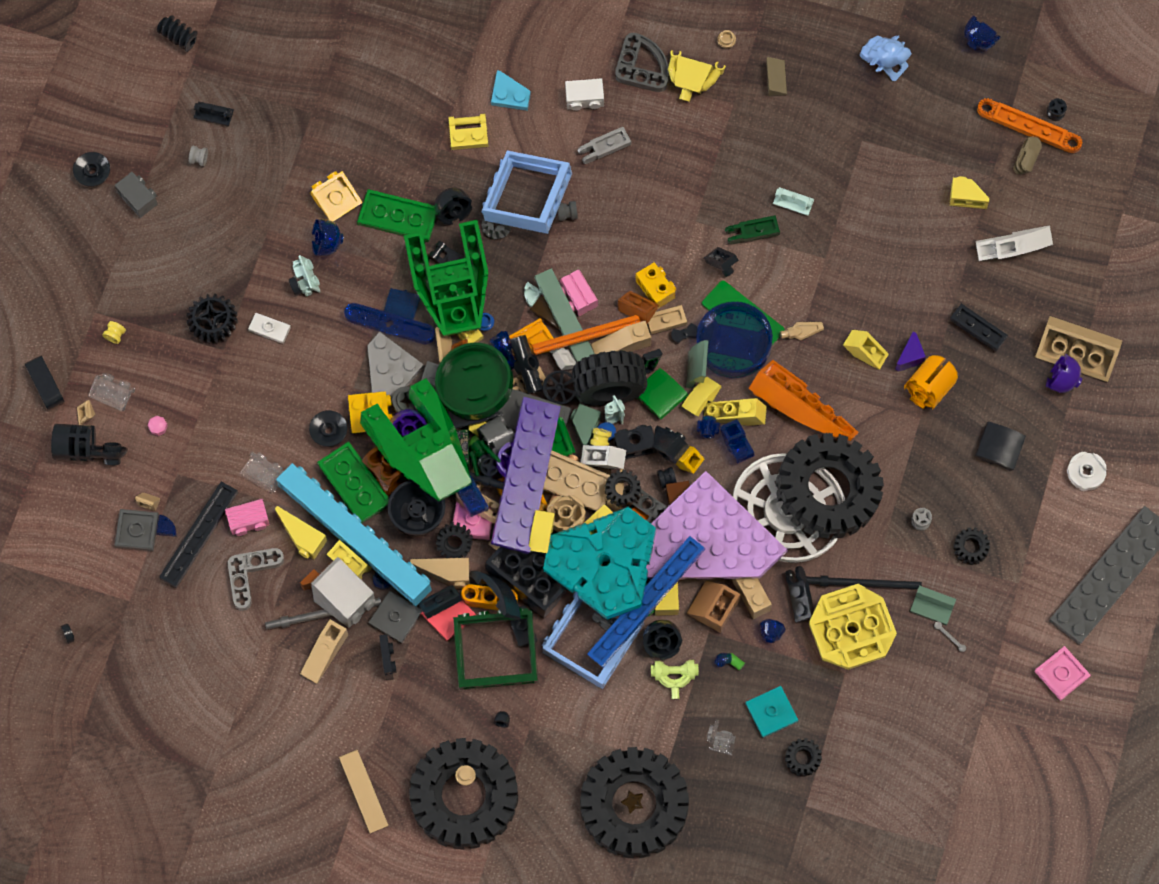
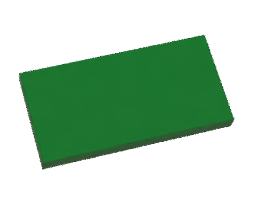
(397, 214)
(354, 482)

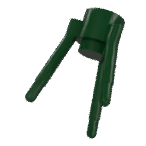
(477, 449)

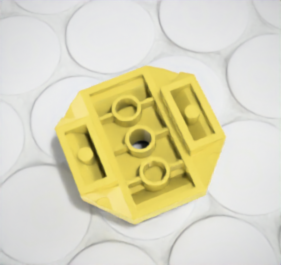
(855, 608)

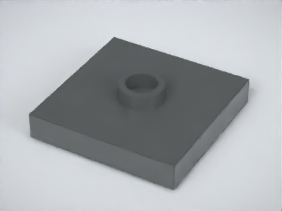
(136, 530)
(395, 617)

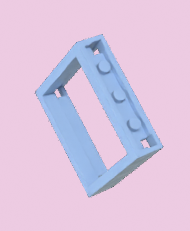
(533, 163)
(559, 627)

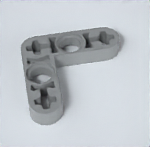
(246, 567)

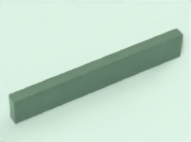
(562, 311)

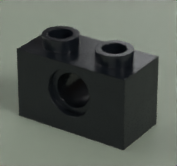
(643, 434)

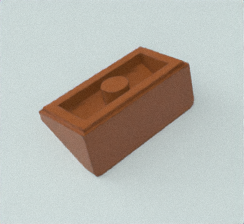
(634, 304)

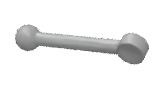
(938, 626)

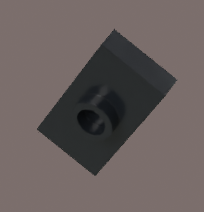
(651, 360)
(520, 631)

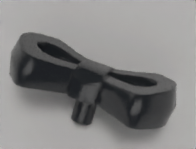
(689, 332)

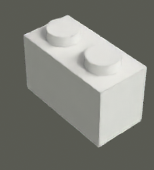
(584, 94)
(603, 457)

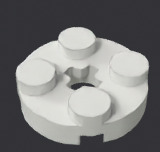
(1084, 481)

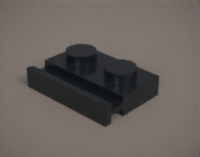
(386, 650)

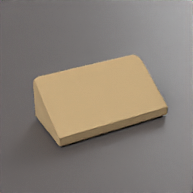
(444, 344)

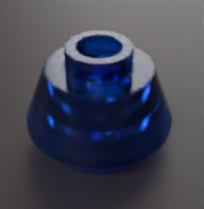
(771, 630)

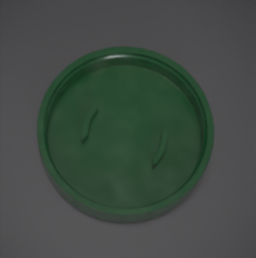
(474, 381)

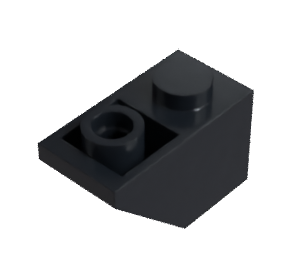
(669, 444)

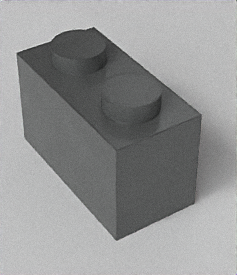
(136, 194)

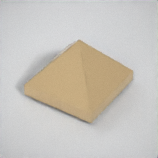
(85, 412)

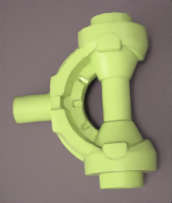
(687, 670)

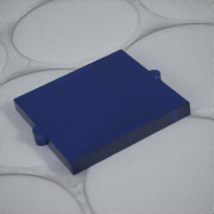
(402, 303)

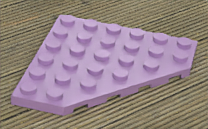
(732, 537)

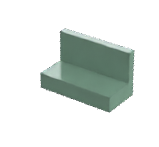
(933, 605)

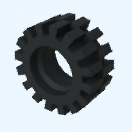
(617, 498)
(456, 530)
(978, 536)
(808, 746)

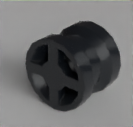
(1058, 105)
(487, 469)
(666, 477)

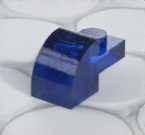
(736, 441)

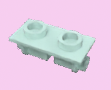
(793, 201)
(304, 268)
(614, 411)

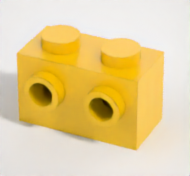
(655, 285)

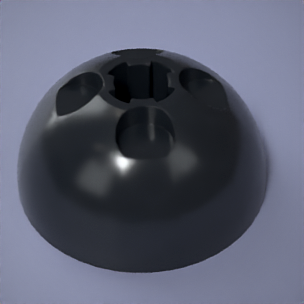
(411, 500)

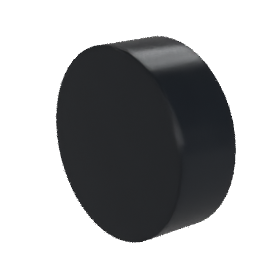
(295, 286)
(67, 632)

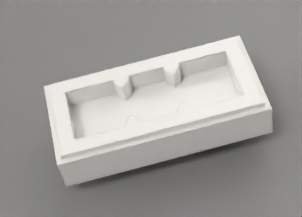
(269, 328)

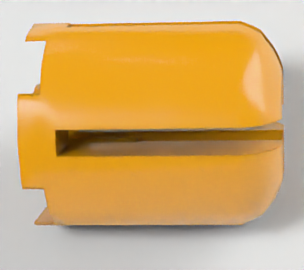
(931, 382)

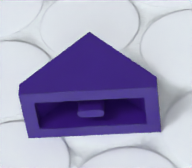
(912, 354)

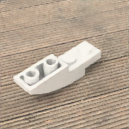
(1014, 244)

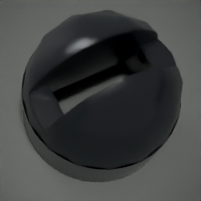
(502, 719)

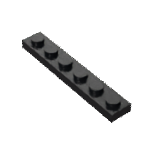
(198, 534)

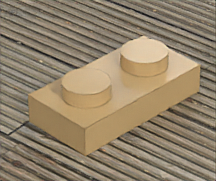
(667, 319)

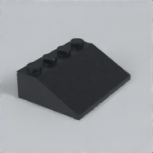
(527, 578)

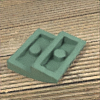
(697, 364)

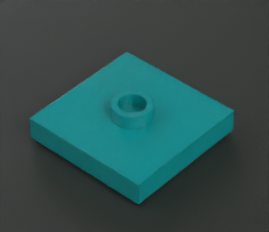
(771, 712)

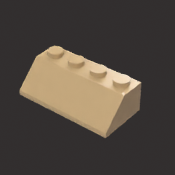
(1091, 349)

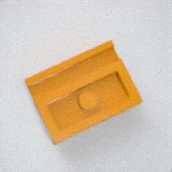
(535, 333)

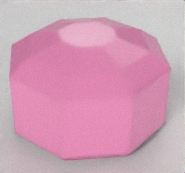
(157, 425)

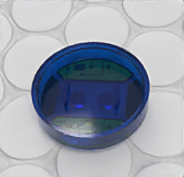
(736, 338)

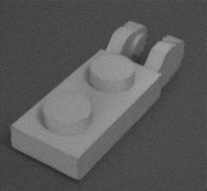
(605, 145)

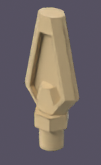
(802, 330)

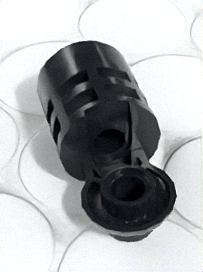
(79, 444)

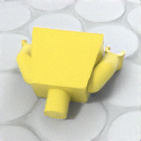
(692, 75)

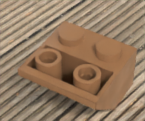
(714, 605)

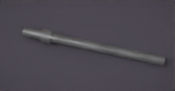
(286, 621)

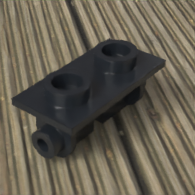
(213, 113)

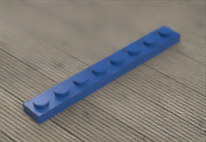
(653, 594)

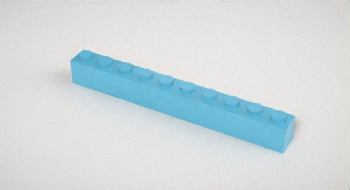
(354, 534)

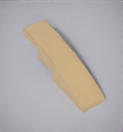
(363, 791)

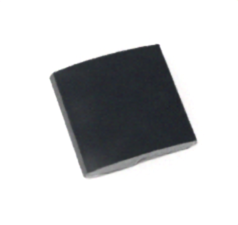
(1000, 445)

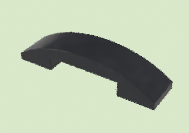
(507, 601)

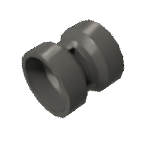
(565, 211)

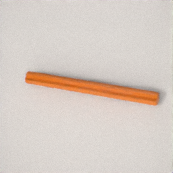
(583, 335)

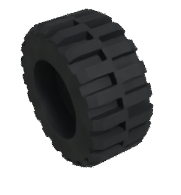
(609, 374)

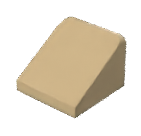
(147, 501)

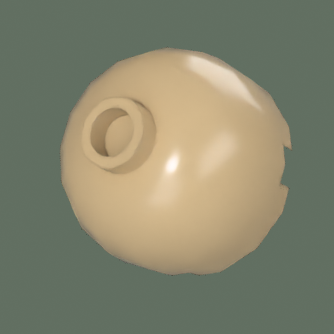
(568, 512)

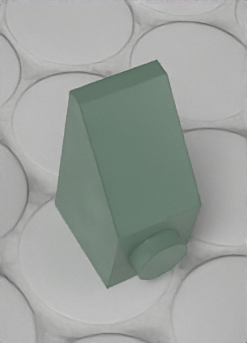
(584, 421)

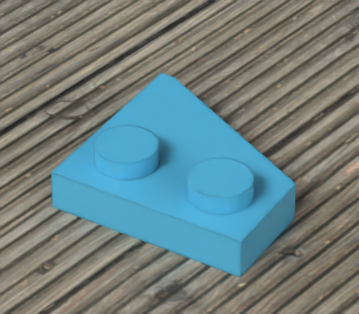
(509, 93)

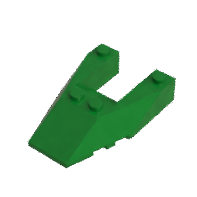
(454, 289)
(427, 455)

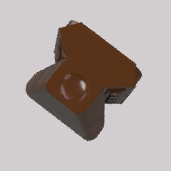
(385, 475)

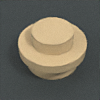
(726, 39)
(465, 775)

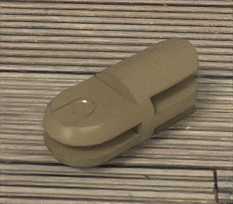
(1027, 155)

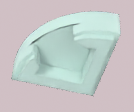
(531, 294)

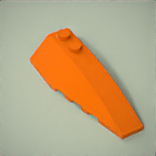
(790, 396)

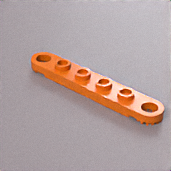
(1029, 125)

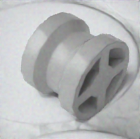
(198, 155)
(923, 515)

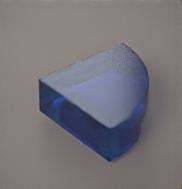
(166, 527)

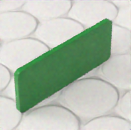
(726, 293)

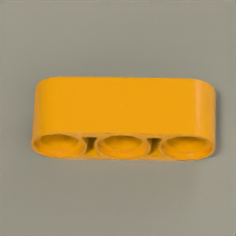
(479, 599)

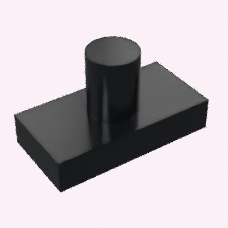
(722, 260)

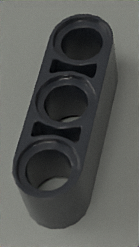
(44, 382)

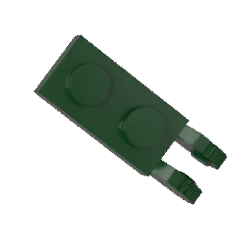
(753, 229)

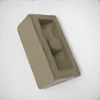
(776, 77)

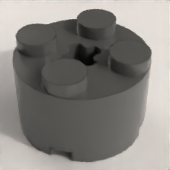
(496, 434)

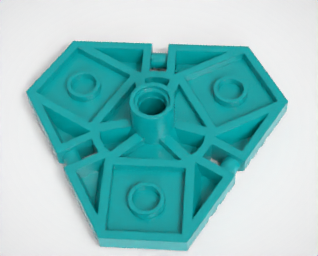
(621, 541)

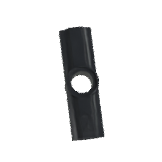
(526, 364)

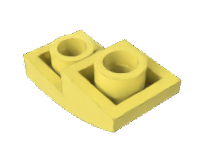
(701, 395)
(541, 531)

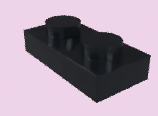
(440, 601)

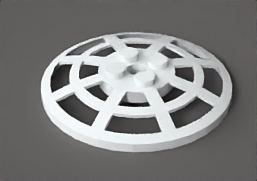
(772, 508)

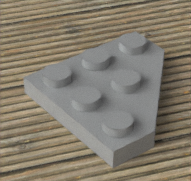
(390, 365)

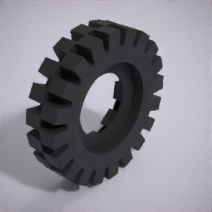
(835, 453)
(640, 767)
(457, 829)

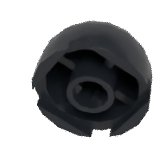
(452, 205)
(662, 639)

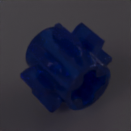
(708, 427)

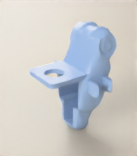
(886, 54)

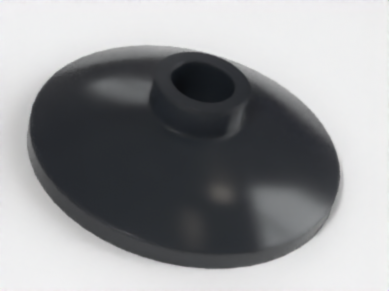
(87, 163)
(324, 421)

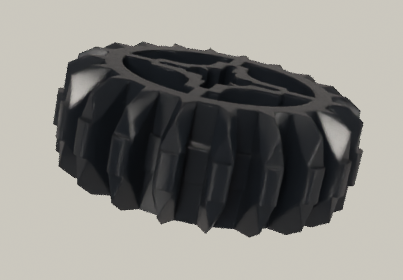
(205, 318)

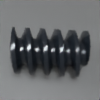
(178, 34)

